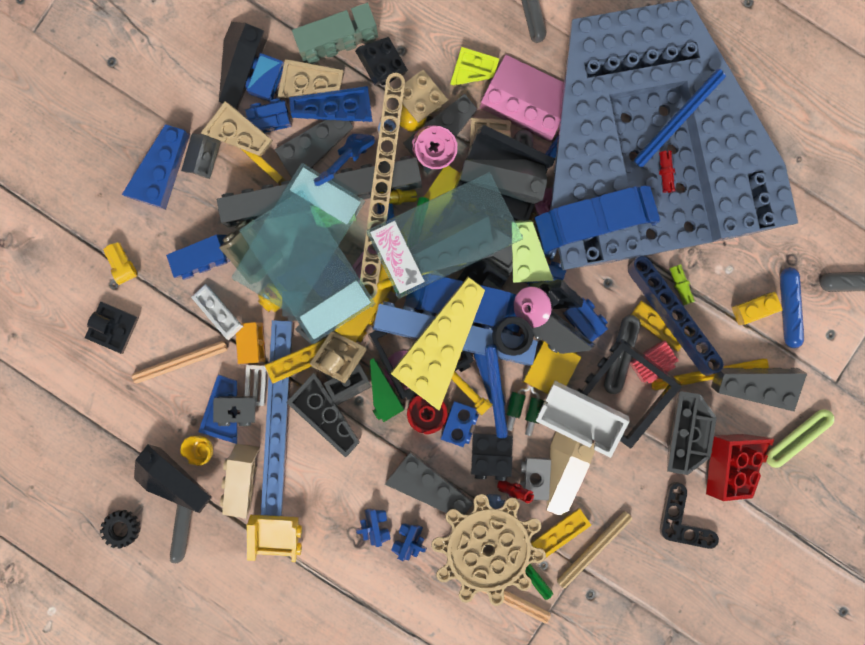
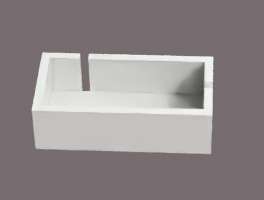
(582, 418)

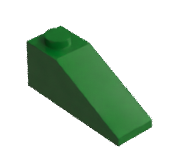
(384, 397)

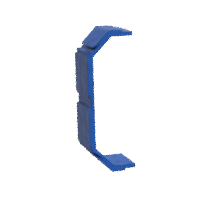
(596, 217)
(493, 307)

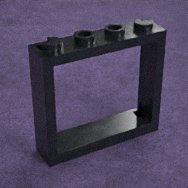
(409, 394)
(660, 403)

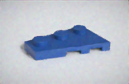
(223, 387)

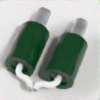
(515, 409)

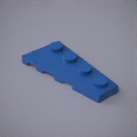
(343, 105)

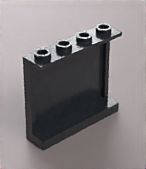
(493, 145)

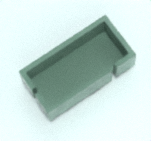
(335, 34)

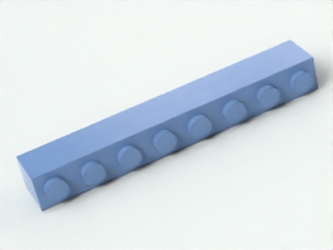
(411, 324)

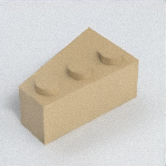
(238, 482)

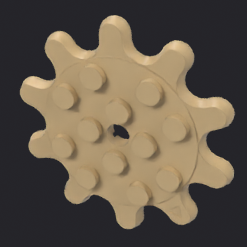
(494, 570)

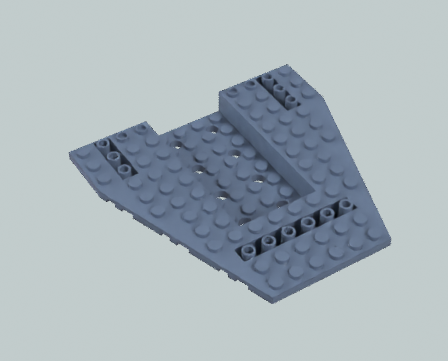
(722, 156)

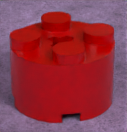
(421, 423)

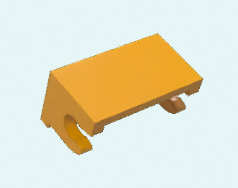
(250, 343)

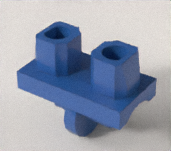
(376, 536)
(412, 544)

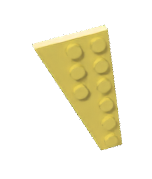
(434, 355)

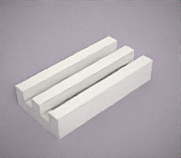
(256, 380)

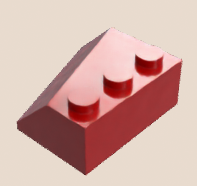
(736, 466)

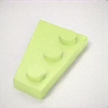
(528, 257)

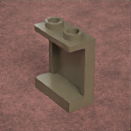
(235, 245)

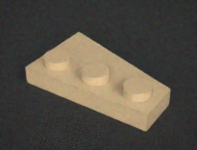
(307, 79)
(235, 129)

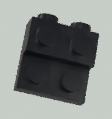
(491, 456)

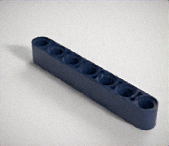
(684, 320)

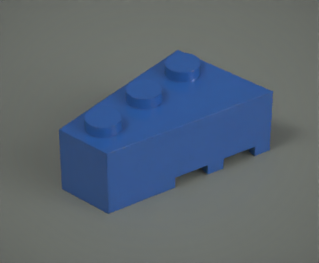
(197, 257)

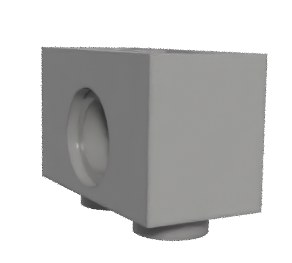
(543, 468)

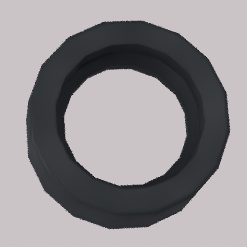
(528, 335)

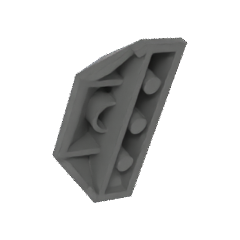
(561, 336)
(690, 434)

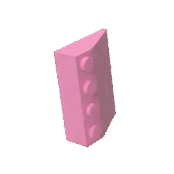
(525, 97)

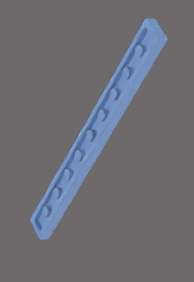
(276, 424)

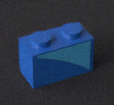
(265, 77)

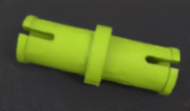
(682, 284)

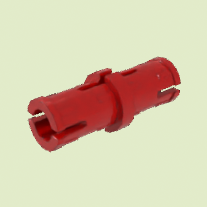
(667, 172)
(516, 491)

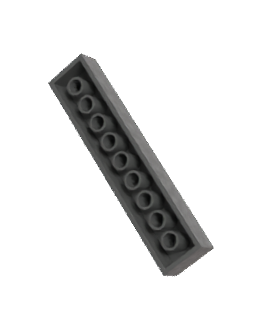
(253, 204)

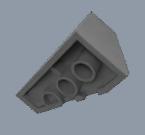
(514, 177)

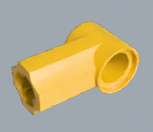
(122, 268)

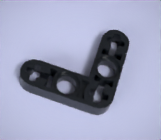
(679, 529)

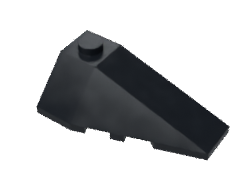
(240, 49)
(168, 480)

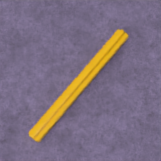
(695, 377)

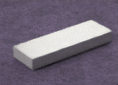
(217, 312)

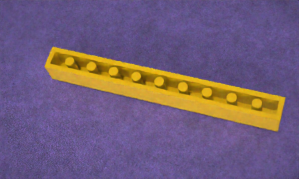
(356, 327)

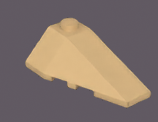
(568, 467)

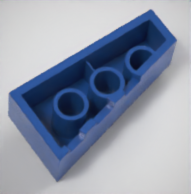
(159, 169)

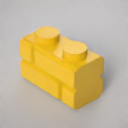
(757, 308)

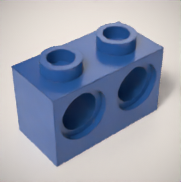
(454, 422)

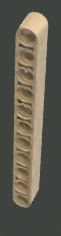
(368, 258)

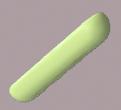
(800, 438)

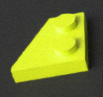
(473, 67)

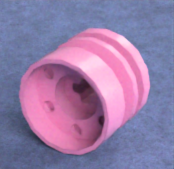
(445, 149)

